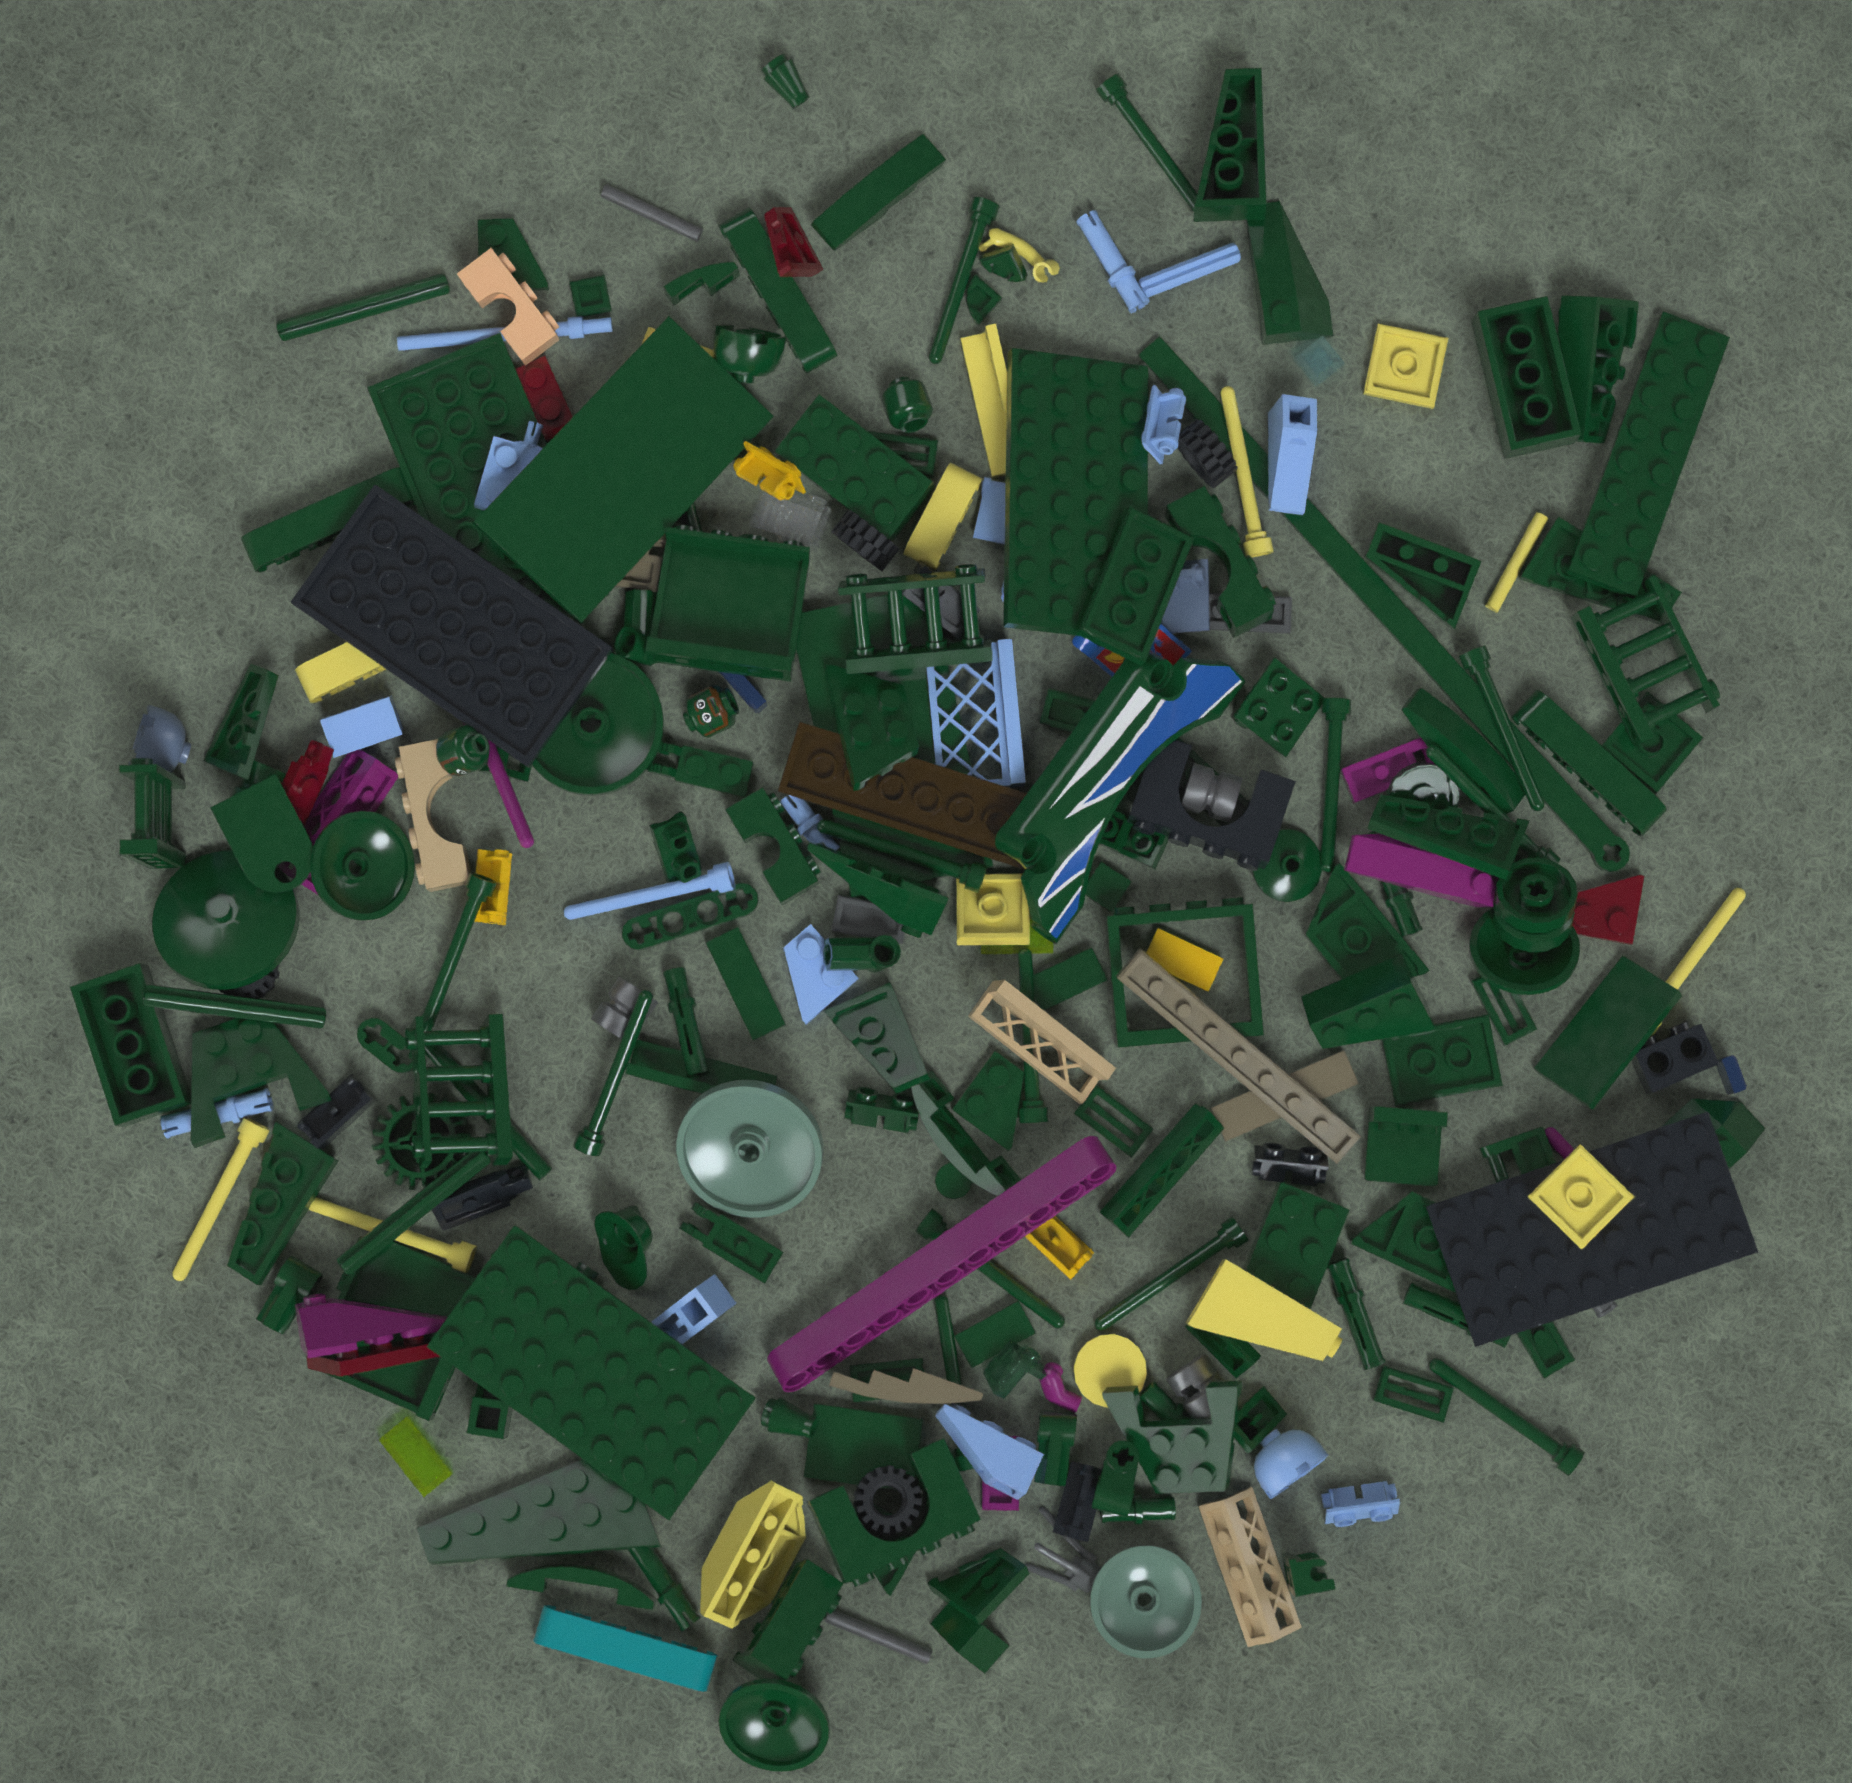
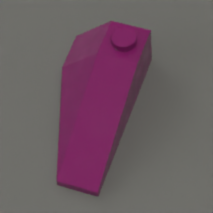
(1419, 870)
(338, 1324)

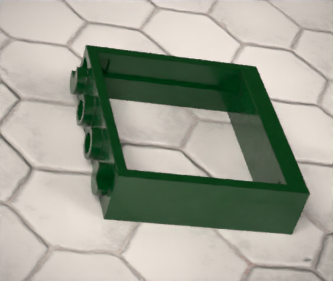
(1162, 913)

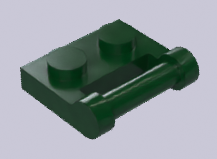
(1528, 1150)

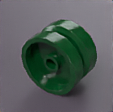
(1535, 905)

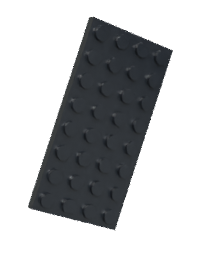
(452, 626)
(1524, 1271)

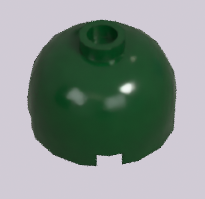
(747, 351)

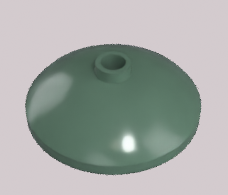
(1152, 1628)

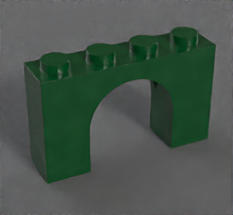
(946, 1512)

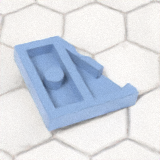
(812, 983)

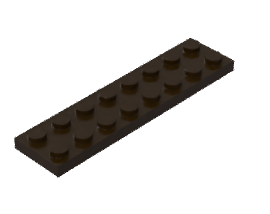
(910, 797)

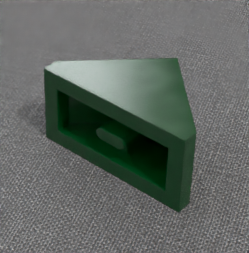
(1257, 1419)
(972, 1641)

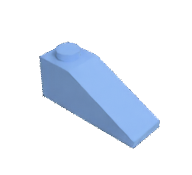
(695, 1310)

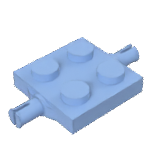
(505, 462)

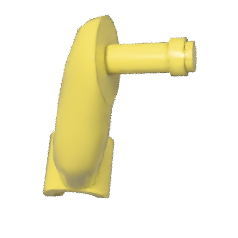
(1024, 249)

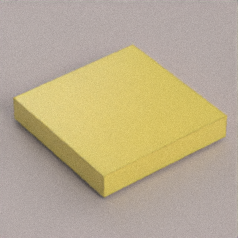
(1405, 366)
(994, 914)
(1581, 1196)

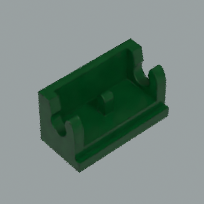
(1303, 1576)

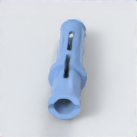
(1119, 272)
(231, 1109)

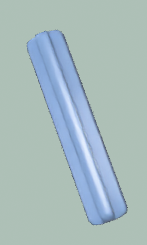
(1190, 269)

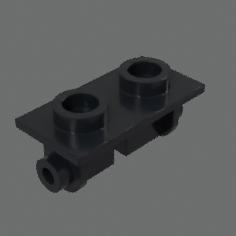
(1306, 1164)
(1075, 1512)

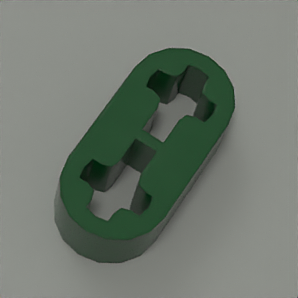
(382, 1052)

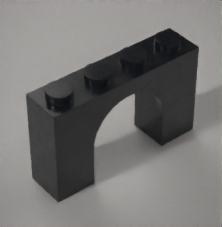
(1247, 840)

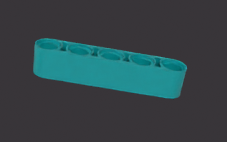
(624, 1649)

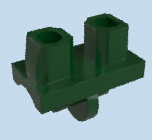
(676, 849)

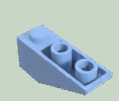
(1290, 452)
(997, 1458)

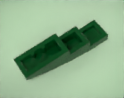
(878, 192)
(1465, 747)

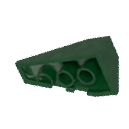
(1286, 286)
(1592, 345)
(900, 897)

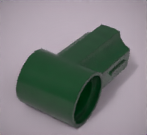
(638, 620)
(858, 953)
(292, 1284)
(1055, 1438)

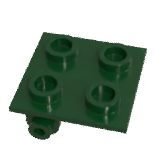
(1279, 707)

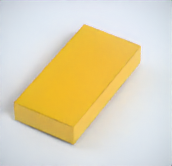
(1184, 959)

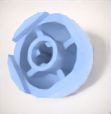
(1286, 1459)

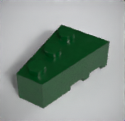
(1368, 1006)

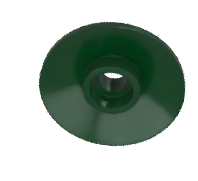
(1290, 886)

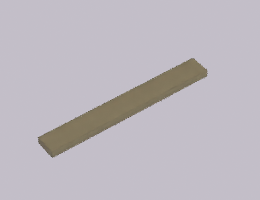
(1238, 1055)

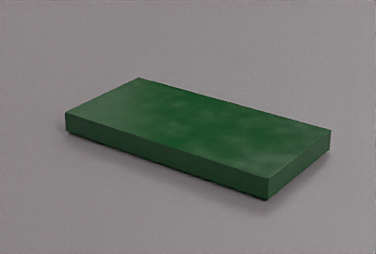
(1135, 586)
(1607, 1032)

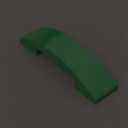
(954, 1142)
(628, 1594)

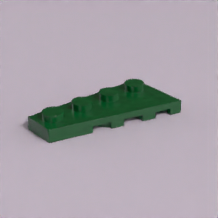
(1551, 563)
(1464, 838)
(286, 1188)

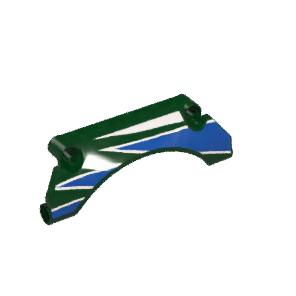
(1079, 790)

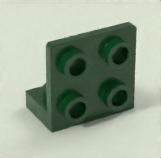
(1403, 1145)

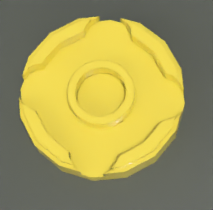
(1108, 1362)

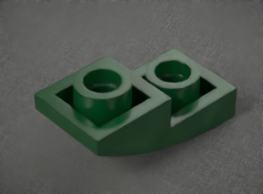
(1140, 847)

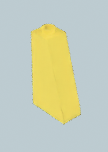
(1257, 1313)

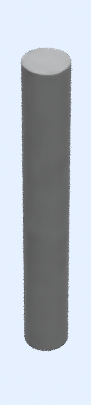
(651, 212)
(879, 1636)

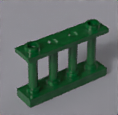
(900, 652)
(1625, 690)
(152, 839)
(491, 1071)

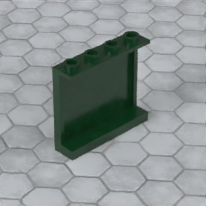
(729, 603)
(411, 1282)

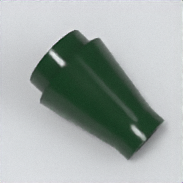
(785, 80)
(788, 1419)

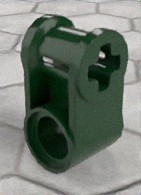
(1116, 1483)

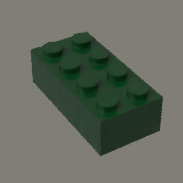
(1526, 377)
(855, 468)
(130, 1046)
(1295, 1242)

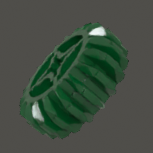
(390, 1144)

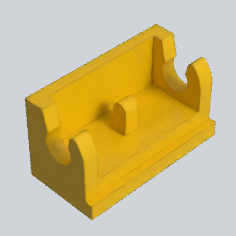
(1060, 1246)

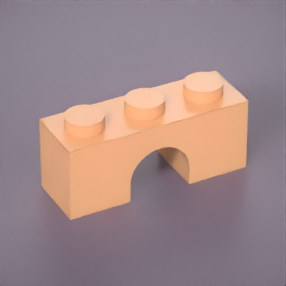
(491, 279)

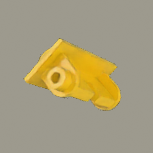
(780, 479)
(496, 866)

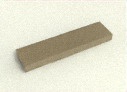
(1250, 1112)

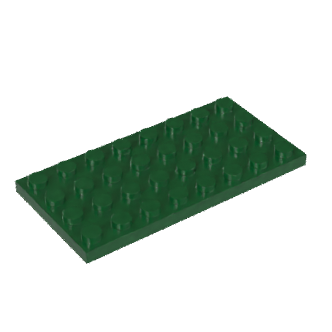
(442, 433)
(1068, 480)
(591, 1372)

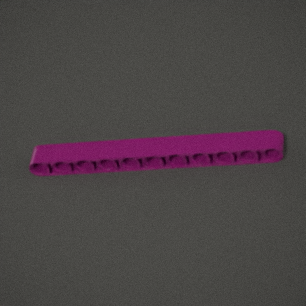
(941, 1263)

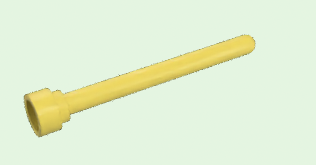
(1256, 541)
(1705, 939)
(250, 1136)
(457, 1254)

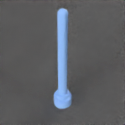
(718, 878)

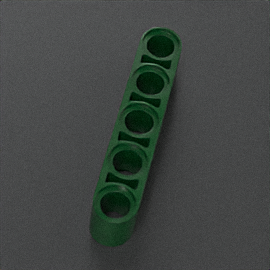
(781, 294)
(317, 522)
(1590, 762)

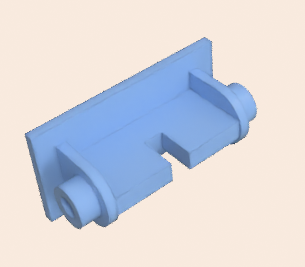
(1160, 433)
(1347, 1509)

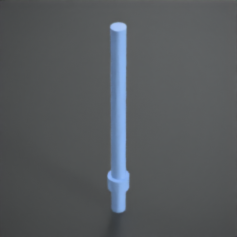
(574, 328)

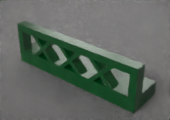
(668, 1068)
(1162, 1169)

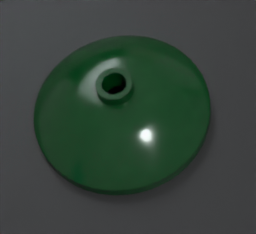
(382, 865)
(1500, 967)
(774, 1725)

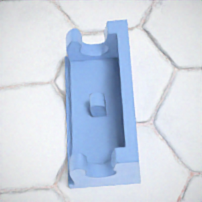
(362, 726)

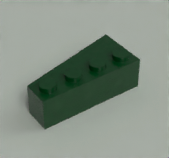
(1234, 165)

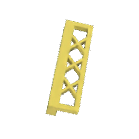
(989, 389)

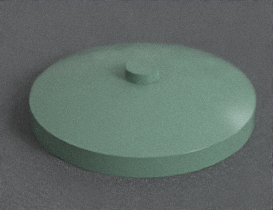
(750, 1148)

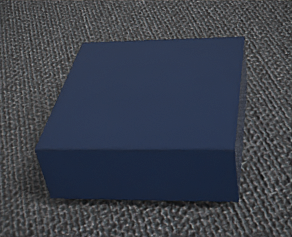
(1731, 1074)

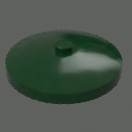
(607, 733)
(221, 926)

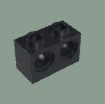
(1675, 1064)

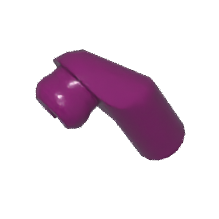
(1054, 1389)

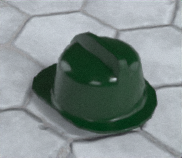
(623, 1245)

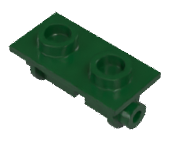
(866, 1104)

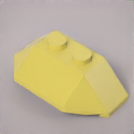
(752, 1554)

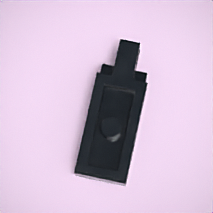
(482, 1196)

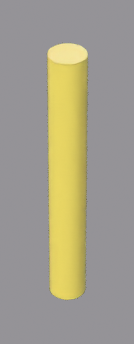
(1516, 562)

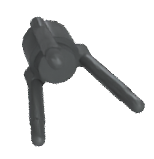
(1080, 1571)

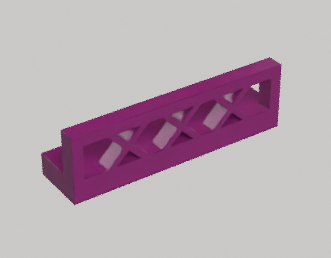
(358, 791)

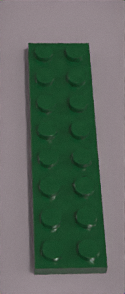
(1648, 455)

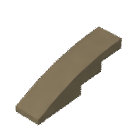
(920, 1388)

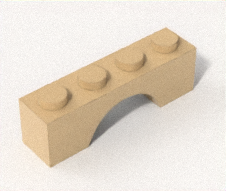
(442, 862)

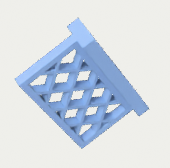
(1006, 714)

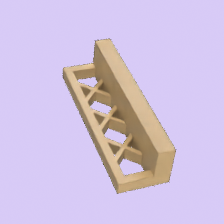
(1048, 1029)
(1245, 1570)

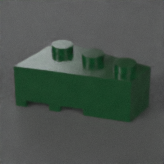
(1424, 570)
(791, 1623)

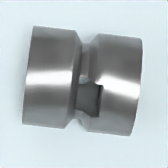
(1211, 792)
(616, 1013)
(1191, 1384)

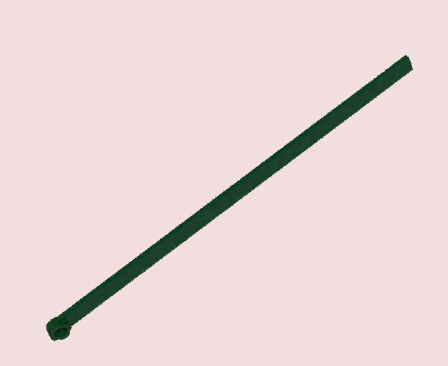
(1394, 615)

